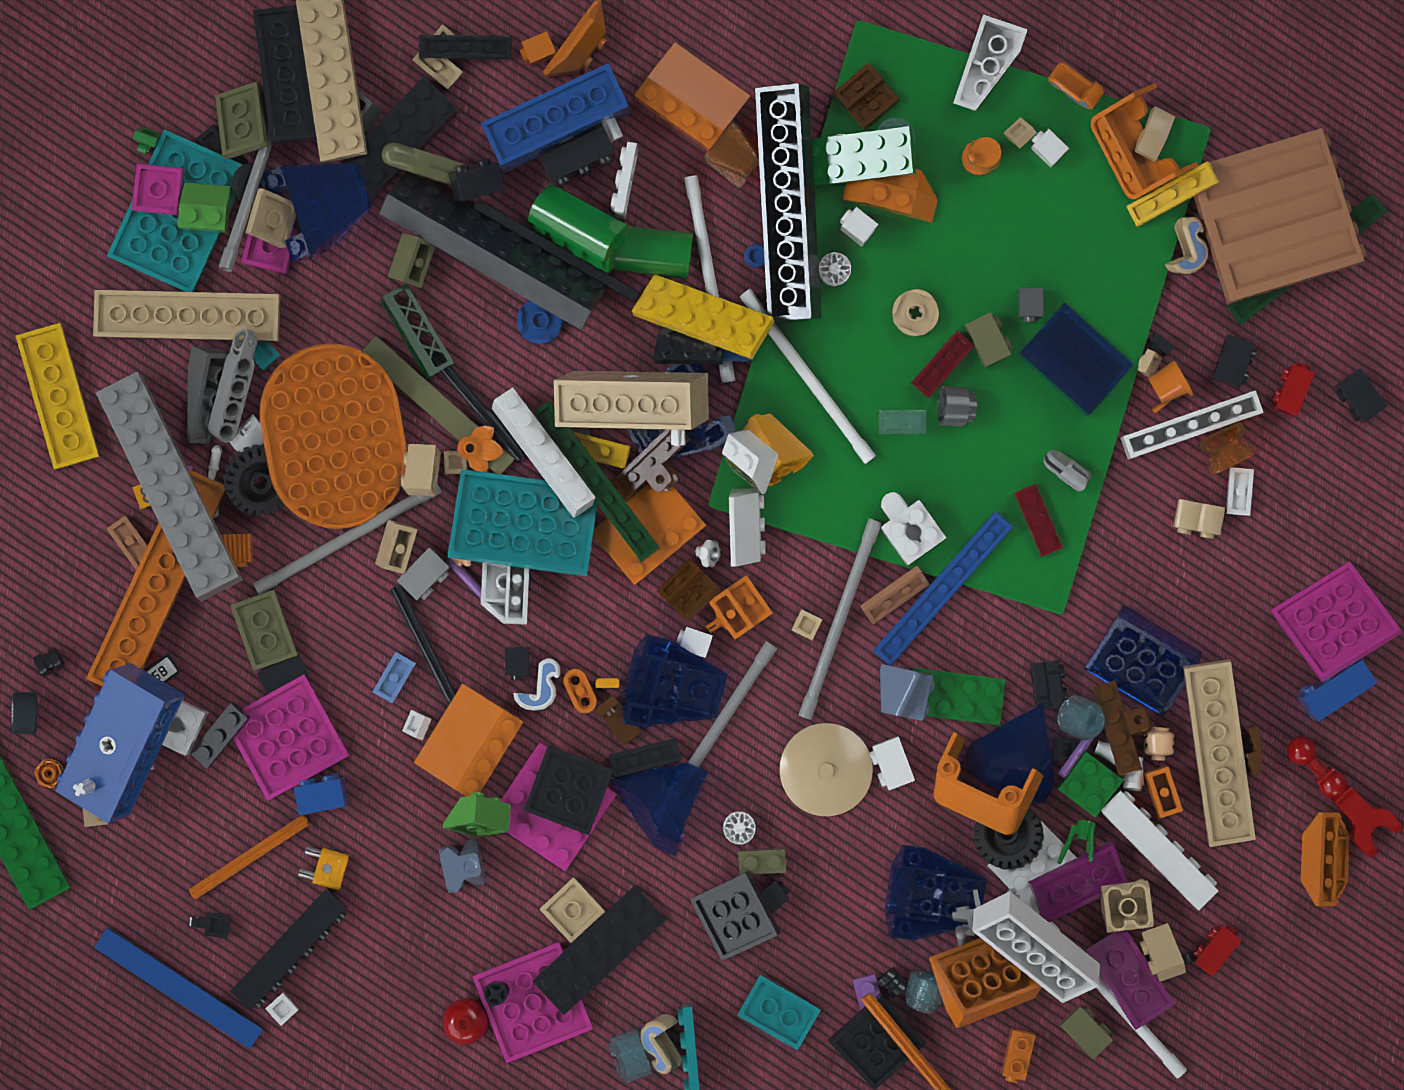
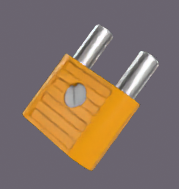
(329, 869)

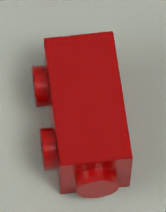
(1294, 389)
(1216, 949)

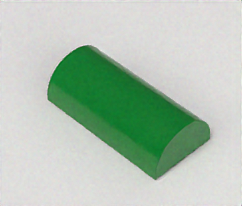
(654, 252)

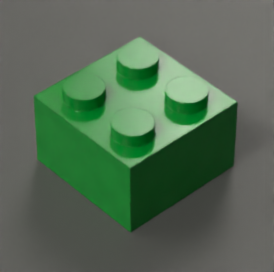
(1090, 784)

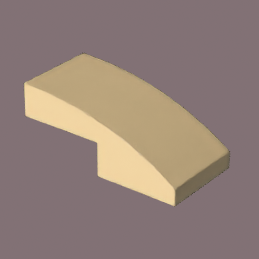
(1155, 133)

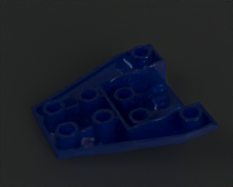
(926, 892)

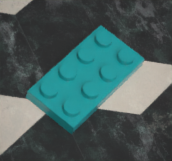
(687, 1041)

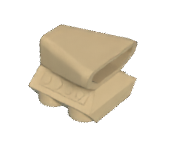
(1127, 906)

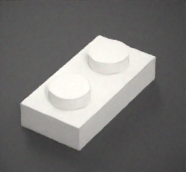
(1239, 491)

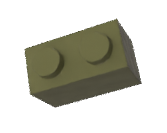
(411, 260)
(988, 339)
(762, 860)
(1085, 1031)

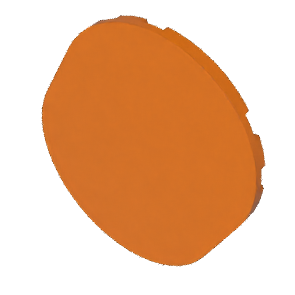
(333, 435)

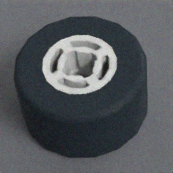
(24, 713)

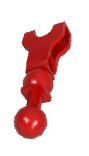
(1335, 787)

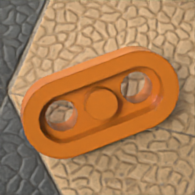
(579, 691)

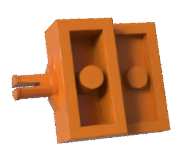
(739, 608)

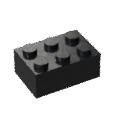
(578, 157)

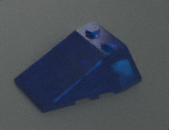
(669, 685)

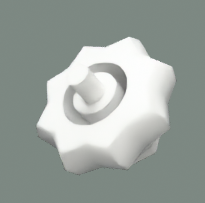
(708, 553)

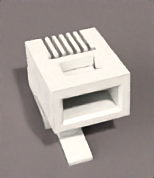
(248, 435)

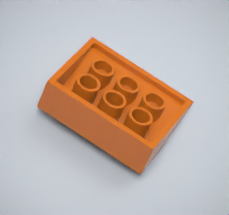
(691, 96)
(666, 519)
(468, 741)
(979, 982)

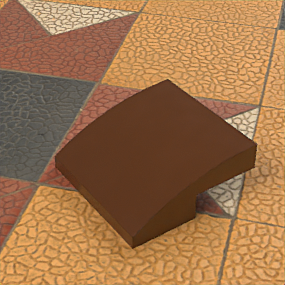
(866, 96)
(688, 590)
(1253, 756)

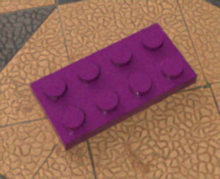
(1076, 882)
(1130, 978)

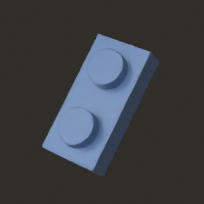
(394, 677)

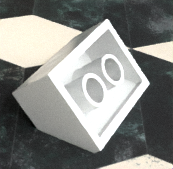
(746, 526)

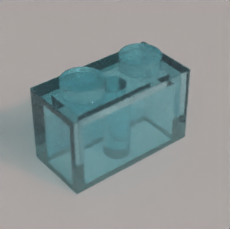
(901, 422)
(630, 1055)

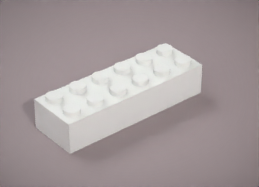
(1036, 947)

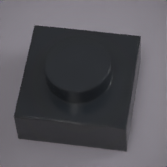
(1160, 345)
(1063, 748)

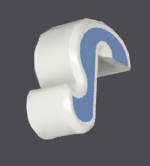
(545, 687)

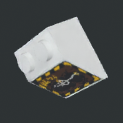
(750, 458)

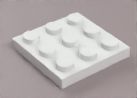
(624, 180)
(1041, 864)

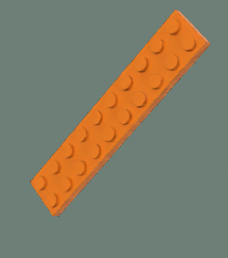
(148, 597)

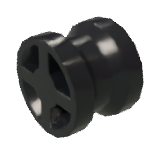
(497, 996)

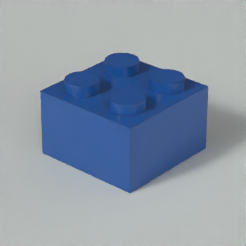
(321, 795)

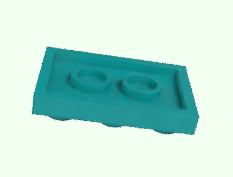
(778, 1012)

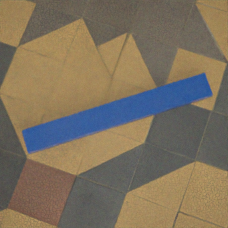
(942, 588)
(178, 988)

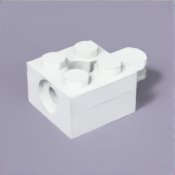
(909, 528)
(185, 728)

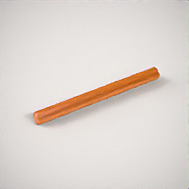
(249, 856)
(904, 1042)

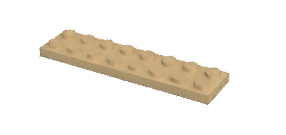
(331, 79)
(185, 315)
(1219, 752)

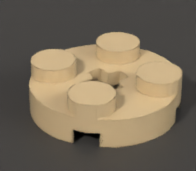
(920, 325)

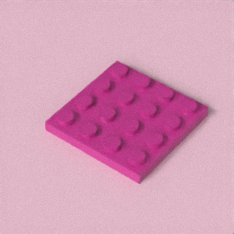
(1336, 621)
(288, 738)
(543, 836)
(527, 1017)

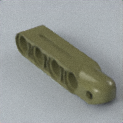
(419, 162)

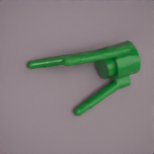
(1084, 832)

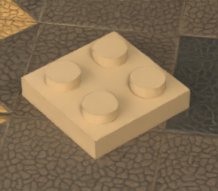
(271, 218)
(572, 910)

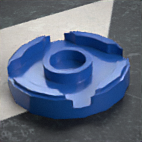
(538, 324)

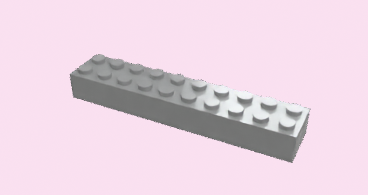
(169, 486)

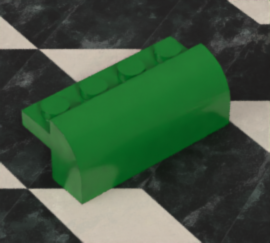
(577, 227)

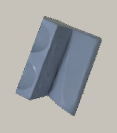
(905, 692)
(462, 866)

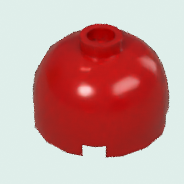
(465, 1021)

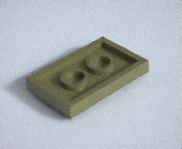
(241, 120)
(264, 630)

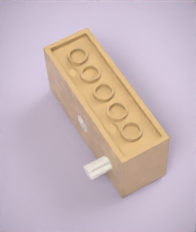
(632, 401)

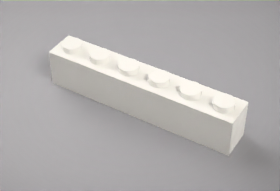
(1191, 425)
(543, 453)
(1158, 850)

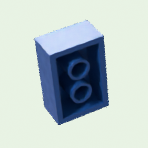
(1328, 696)

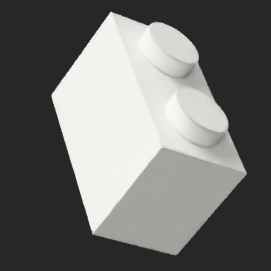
(858, 226)
(892, 763)

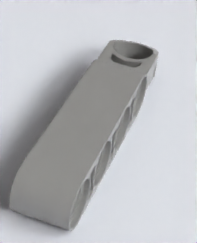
(236, 396)

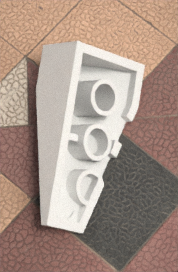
(991, 54)

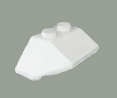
(505, 592)

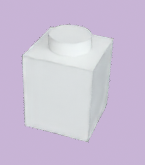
(1048, 147)
(695, 641)

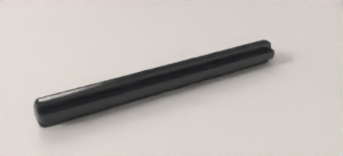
(479, 408)
(423, 642)

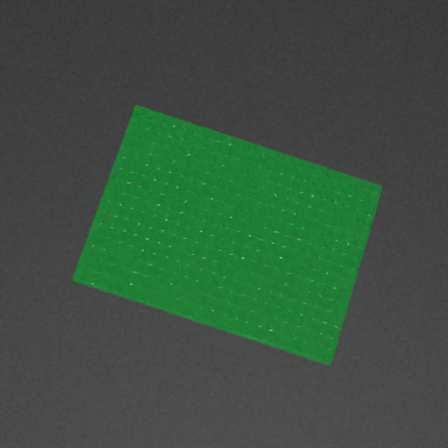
(987, 240)

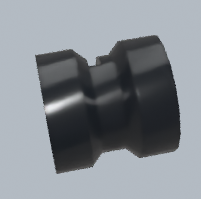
(49, 661)
(892, 982)

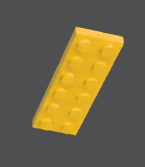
(703, 316)
(57, 396)

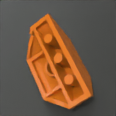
(580, 45)
(901, 195)
(1325, 858)

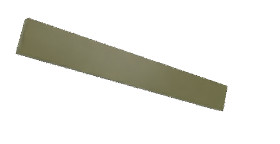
(429, 398)

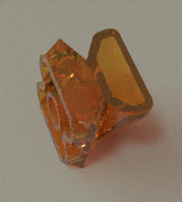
(734, 156)
(1225, 448)

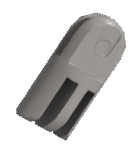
(1067, 469)

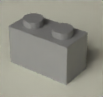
(424, 574)

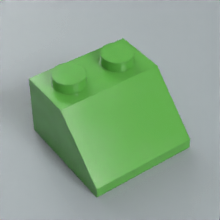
(204, 207)
(479, 816)

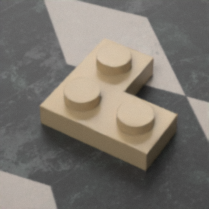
(439, 68)

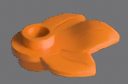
(483, 448)

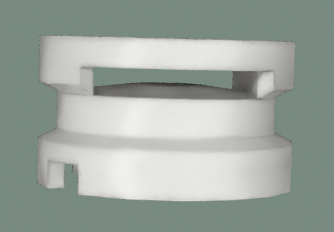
(834, 269)
(739, 827)

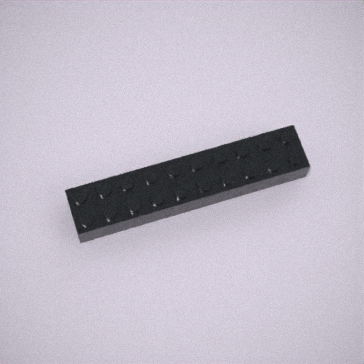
(788, 202)
(493, 249)

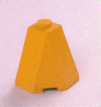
(792, 452)

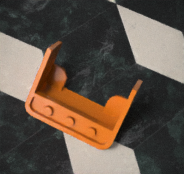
(1118, 133)
(998, 814)

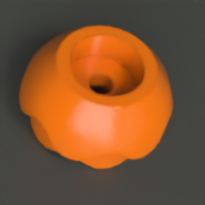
(42, 770)

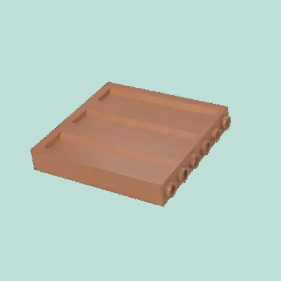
(1278, 217)

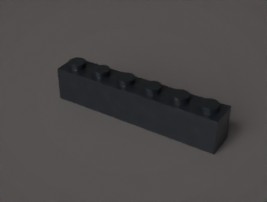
(288, 949)

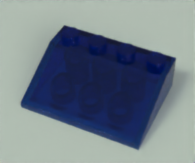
(1075, 359)
(1143, 660)

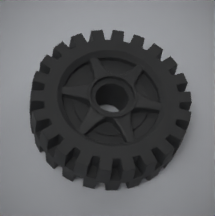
(240, 482)
(1012, 852)

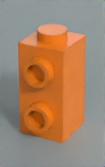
(1017, 1055)

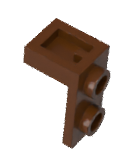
(612, 714)

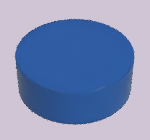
(754, 256)

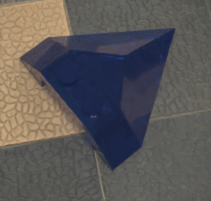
(1011, 753)
(662, 801)

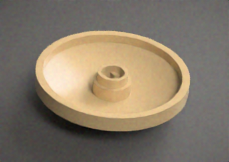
(826, 769)

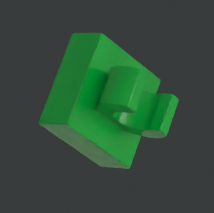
(146, 138)

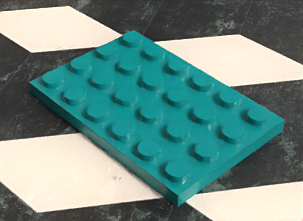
(154, 240)
(518, 525)

